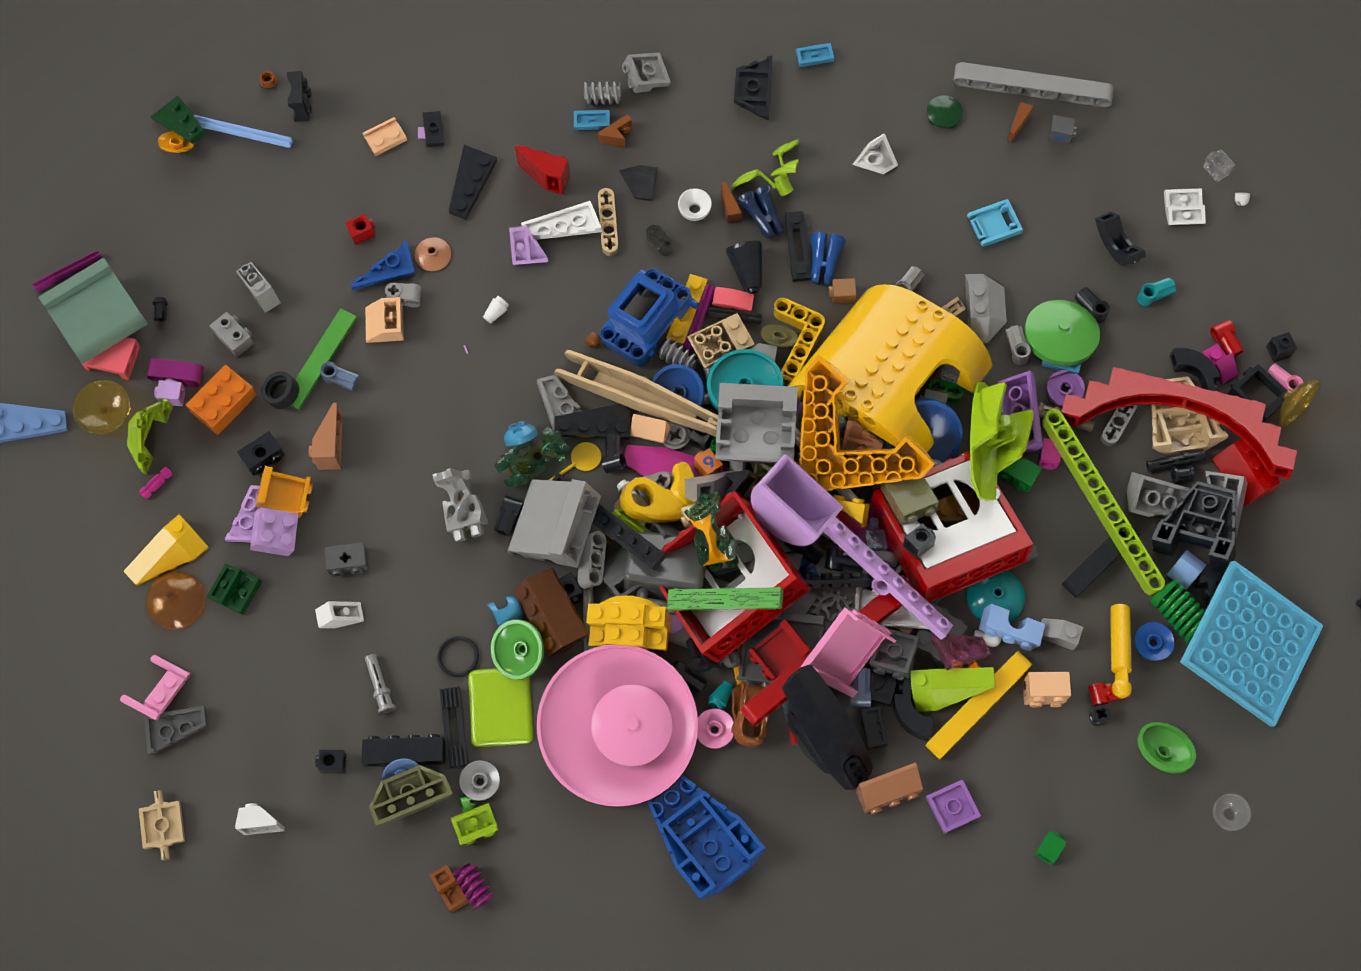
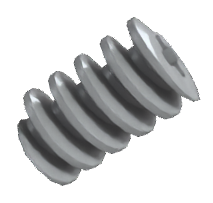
(602, 93)
(676, 356)

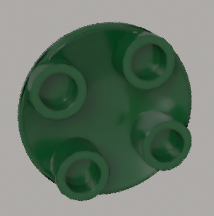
(944, 111)

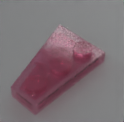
(960, 651)

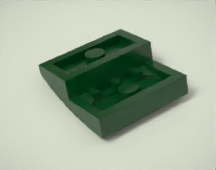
(234, 589)

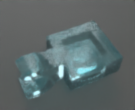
(875, 538)

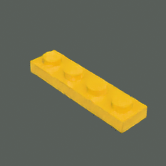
(680, 328)

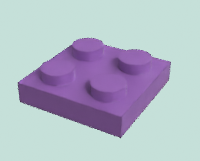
(953, 806)

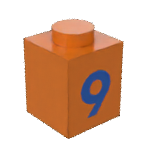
(706, 464)

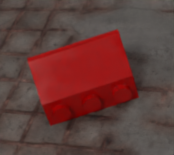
(1243, 461)

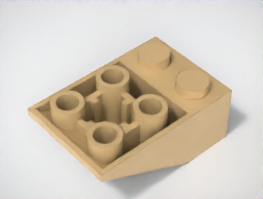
(720, 339)

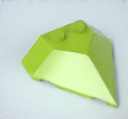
(139, 428)

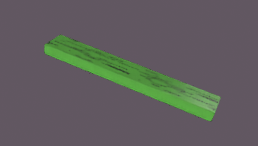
(725, 599)

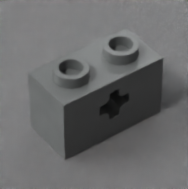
(337, 555)

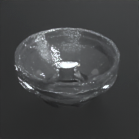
(1241, 811)

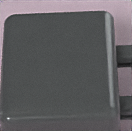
(678, 570)

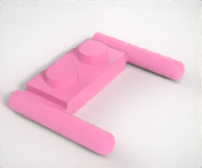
(163, 692)

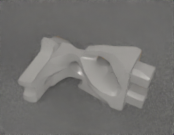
(463, 519)

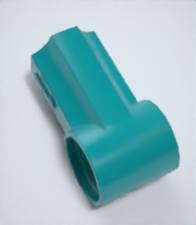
(1155, 291)

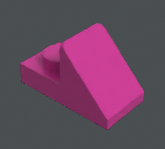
(1224, 363)

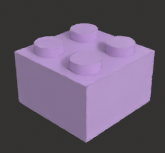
(274, 531)

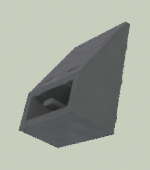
(614, 573)

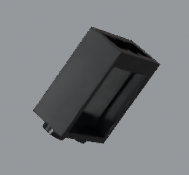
(1268, 381)

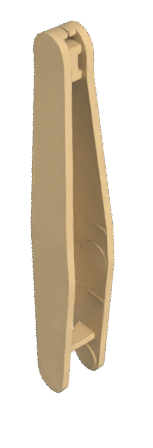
(638, 393)

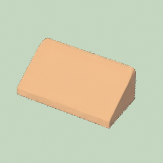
(649, 428)

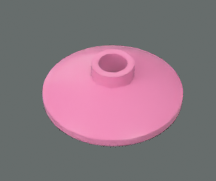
(714, 718)

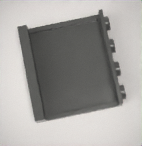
(808, 626)

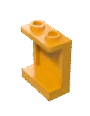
(283, 492)

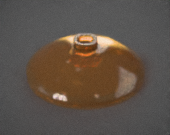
(181, 609)

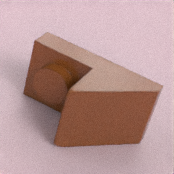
(613, 133)

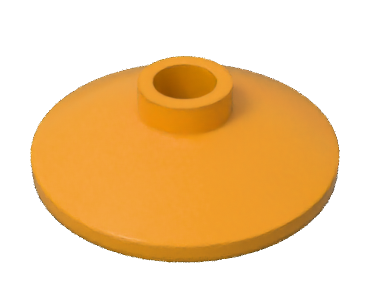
(173, 143)

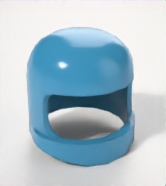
(512, 610)

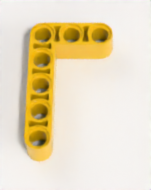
(808, 331)

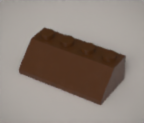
(551, 612)

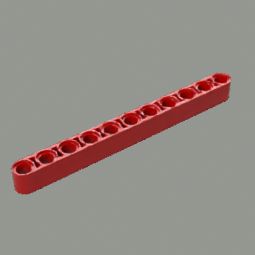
(773, 696)

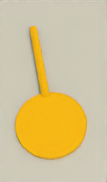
(584, 457)

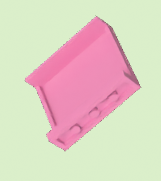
(846, 649)

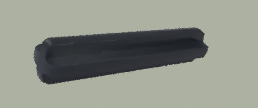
(746, 316)

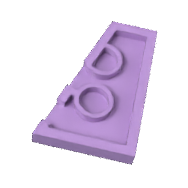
(243, 524)

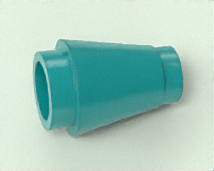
(720, 696)

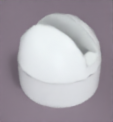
(1242, 198)

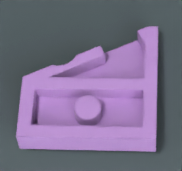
(525, 247)

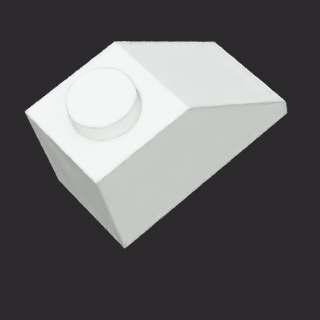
(339, 614)

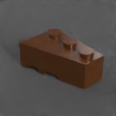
(951, 512)

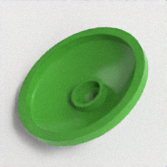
(508, 649)
(1166, 747)

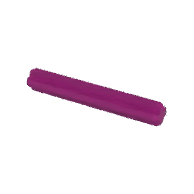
(66, 271)
(700, 314)

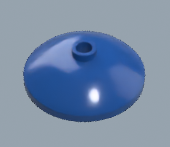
(682, 377)

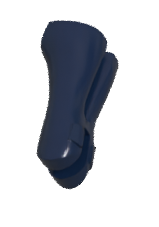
(764, 199)

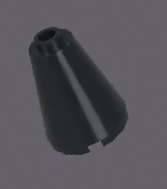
(747, 264)

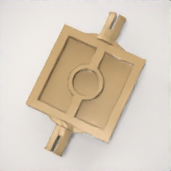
(161, 825)

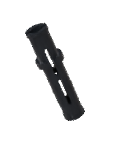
(1198, 456)

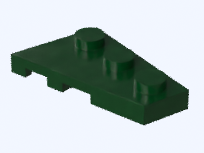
(179, 119)

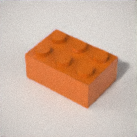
(221, 399)

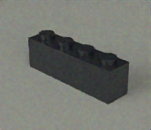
(422, 750)

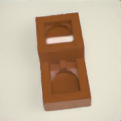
(448, 888)

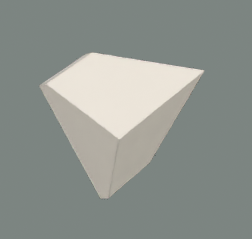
(877, 156)

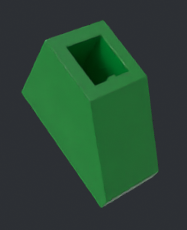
(1020, 474)

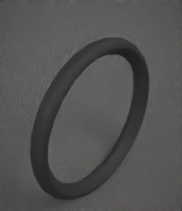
(454, 639)

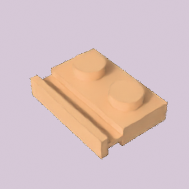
(384, 136)

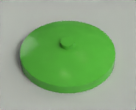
(1062, 332)

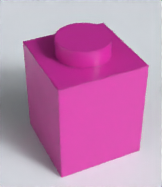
(1048, 455)

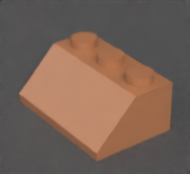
(889, 789)

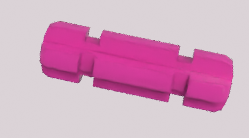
(155, 483)

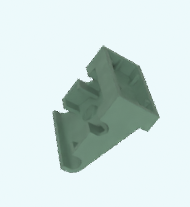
(92, 310)

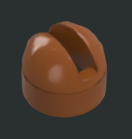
(593, 340)

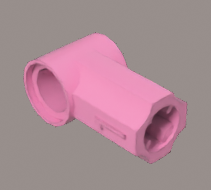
(1284, 377)

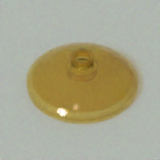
(96, 398)
(1297, 401)

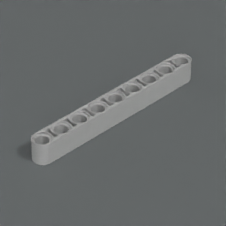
(1033, 84)

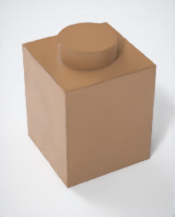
(842, 291)

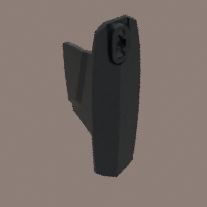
(825, 729)

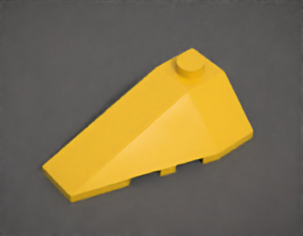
(167, 550)

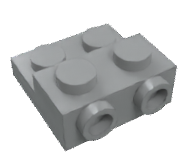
(645, 72)

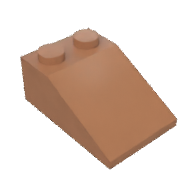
(327, 441)

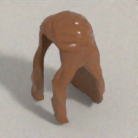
(743, 730)

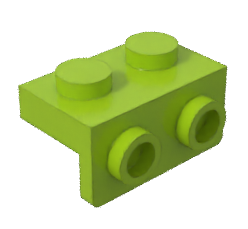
(474, 824)

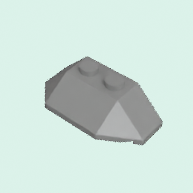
(985, 306)

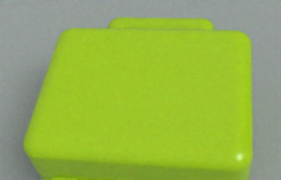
(499, 709)

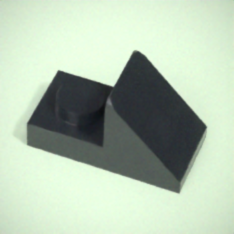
(743, 482)

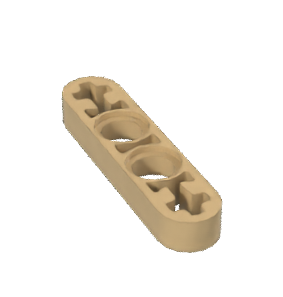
(608, 221)

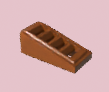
(1022, 115)
(731, 208)

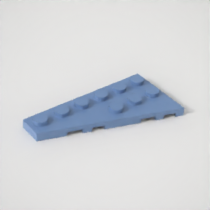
(25, 422)

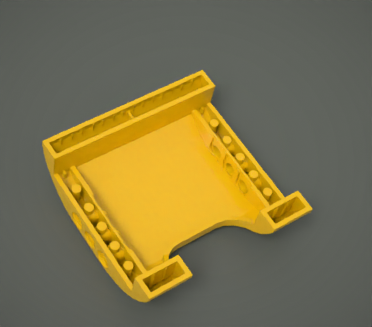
(889, 351)

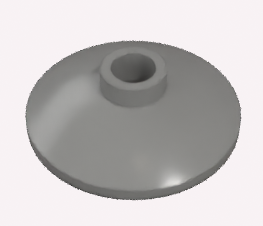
(475, 771)

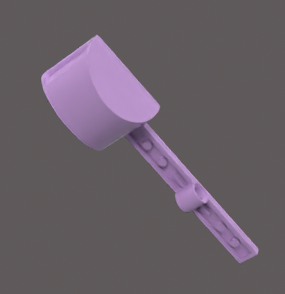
(800, 510)

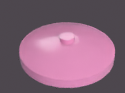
(631, 725)

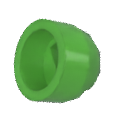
(465, 804)

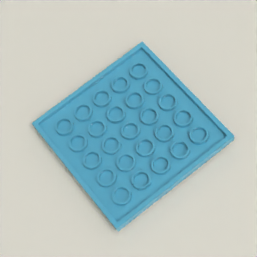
(1252, 643)

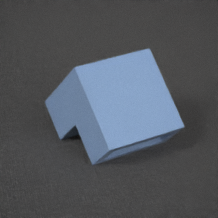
(1186, 569)

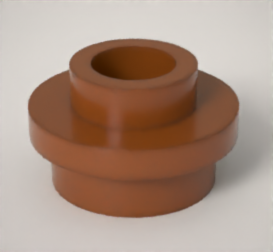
(265, 76)

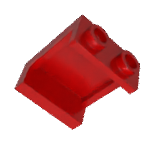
(779, 650)

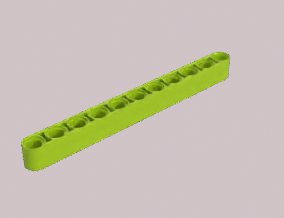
(1103, 510)

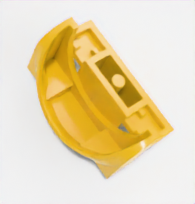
(628, 622)

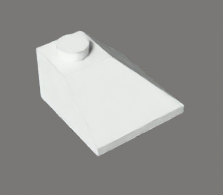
(255, 820)

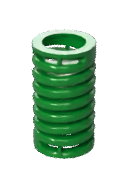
(1176, 611)

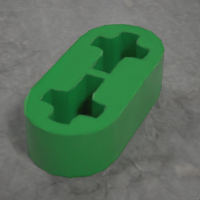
(947, 387)

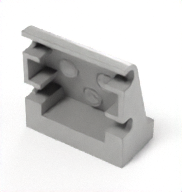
(755, 422)
(555, 521)

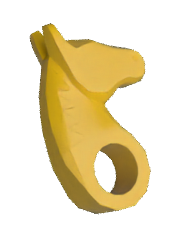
(663, 503)

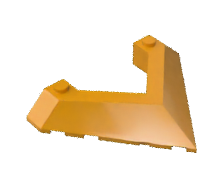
(821, 440)

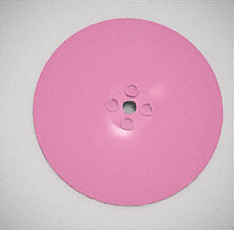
(566, 723)

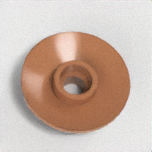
(436, 260)

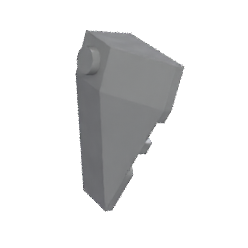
(1153, 496)

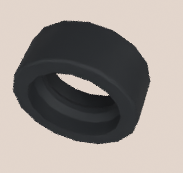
(270, 385)

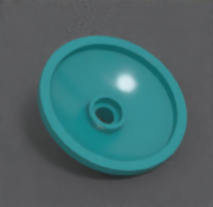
(1011, 598)

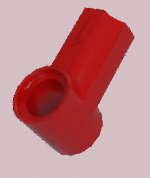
(1225, 335)
(1102, 694)

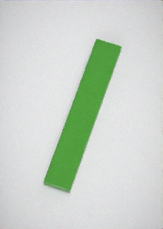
(323, 353)

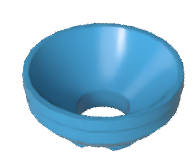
(519, 433)

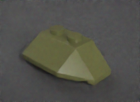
(408, 794)

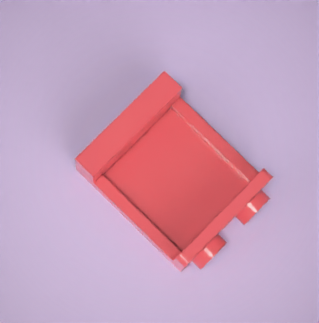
(116, 359)

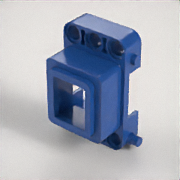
(644, 334)

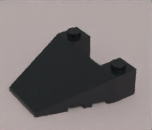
(1203, 519)

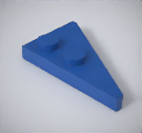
(392, 267)

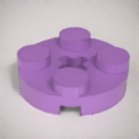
(1065, 378)

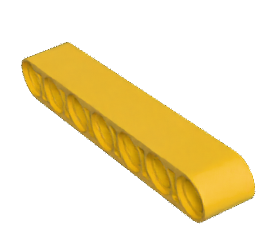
(978, 706)

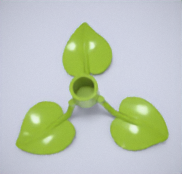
(782, 181)

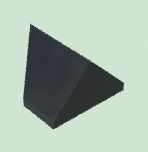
(640, 181)

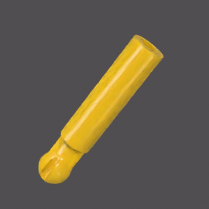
(1121, 649)

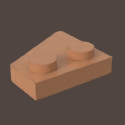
(859, 437)

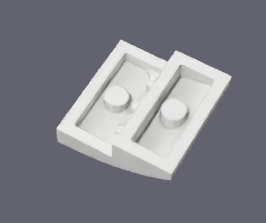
(1184, 206)

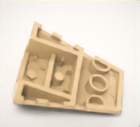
(1183, 430)

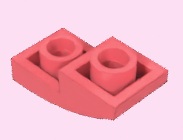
(732, 298)

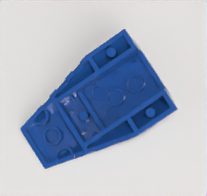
(704, 837)

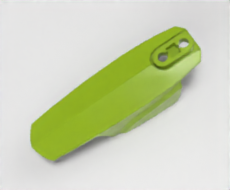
(994, 438)

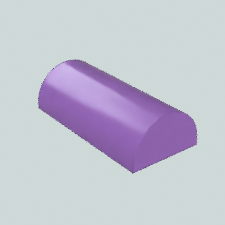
(1022, 396)

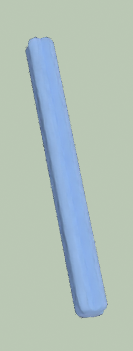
(246, 132)

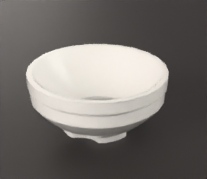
(694, 197)

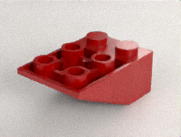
(544, 168)

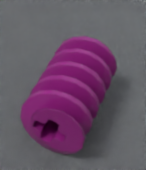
(473, 885)

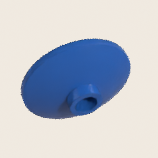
(1158, 633)

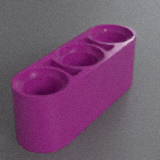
(185, 372)

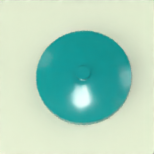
(742, 367)

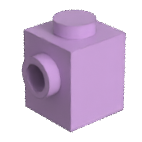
(170, 390)

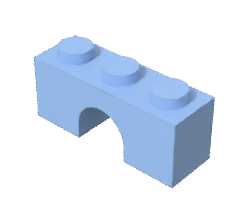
(996, 623)

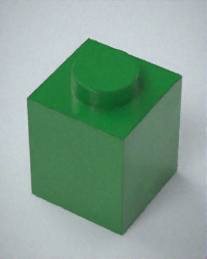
(1050, 847)

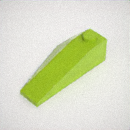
(940, 688)

